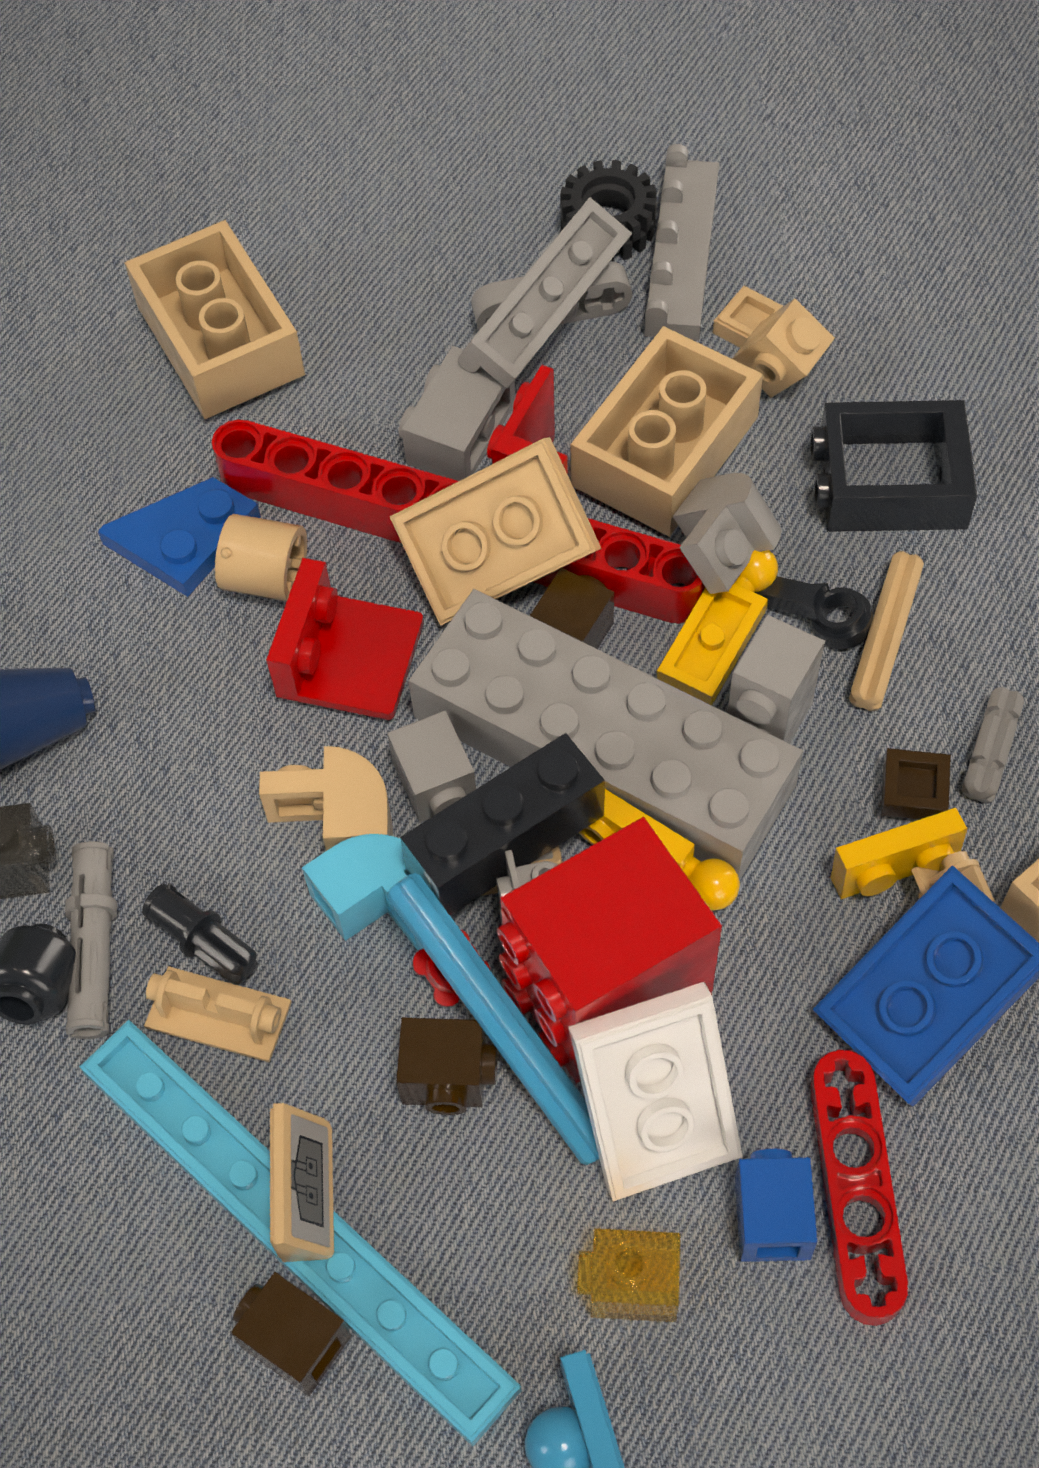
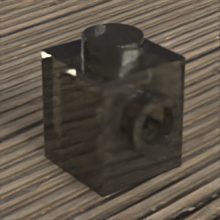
(24, 852)

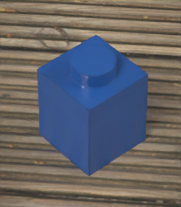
(775, 1207)

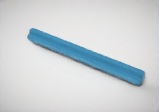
(496, 1013)

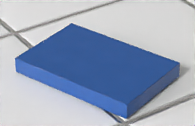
(932, 985)

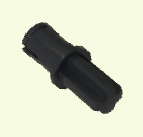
(200, 933)

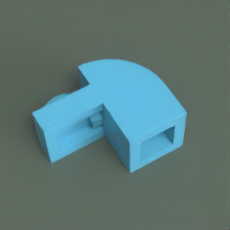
(354, 881)

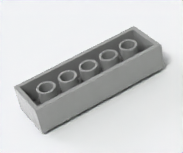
(672, 756)

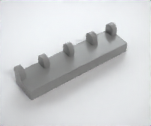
(682, 245)
(545, 294)

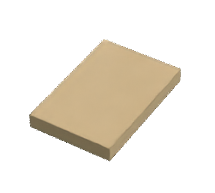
(496, 529)

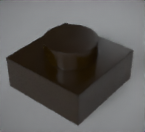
(915, 783)

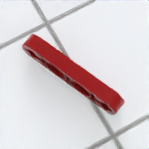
(851, 1184)

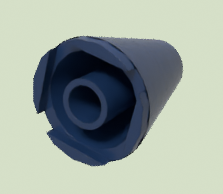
(40, 709)

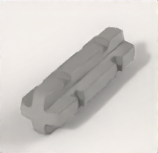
(993, 745)

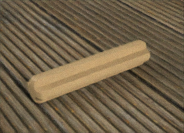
(886, 631)

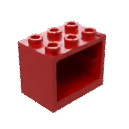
(604, 935)

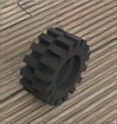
(616, 189)

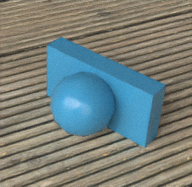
(577, 1434)

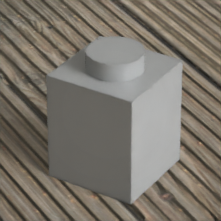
(431, 764)

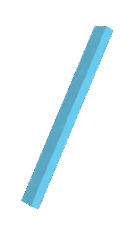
(354, 1283)

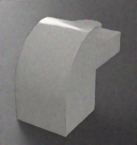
(723, 526)

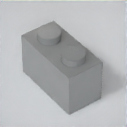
(454, 419)
(776, 678)

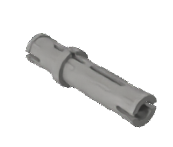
(90, 917)

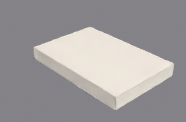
(657, 1090)

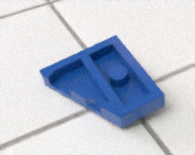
(179, 533)

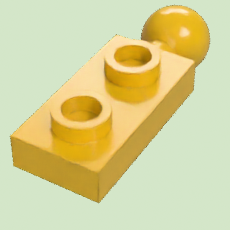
(718, 632)
(712, 878)

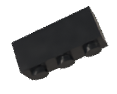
(519, 810)

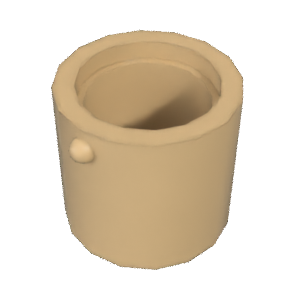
(259, 556)

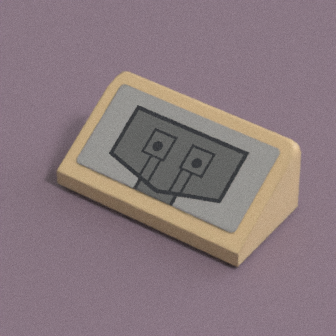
(301, 1185)

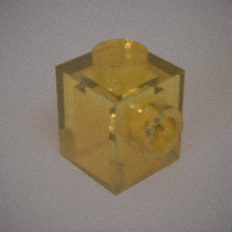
(631, 1275)

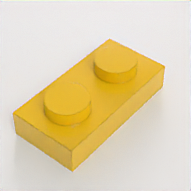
(882, 859)

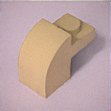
(343, 794)

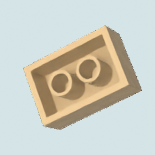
(215, 319)
(665, 429)

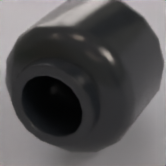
(34, 973)

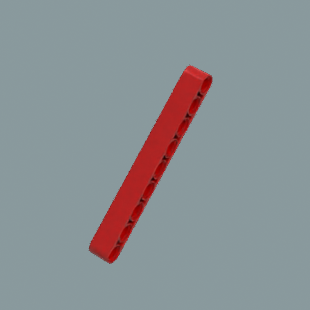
(314, 481)

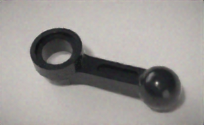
(816, 602)

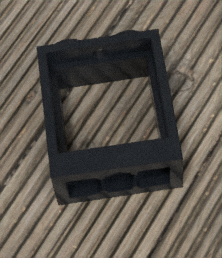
(895, 506)

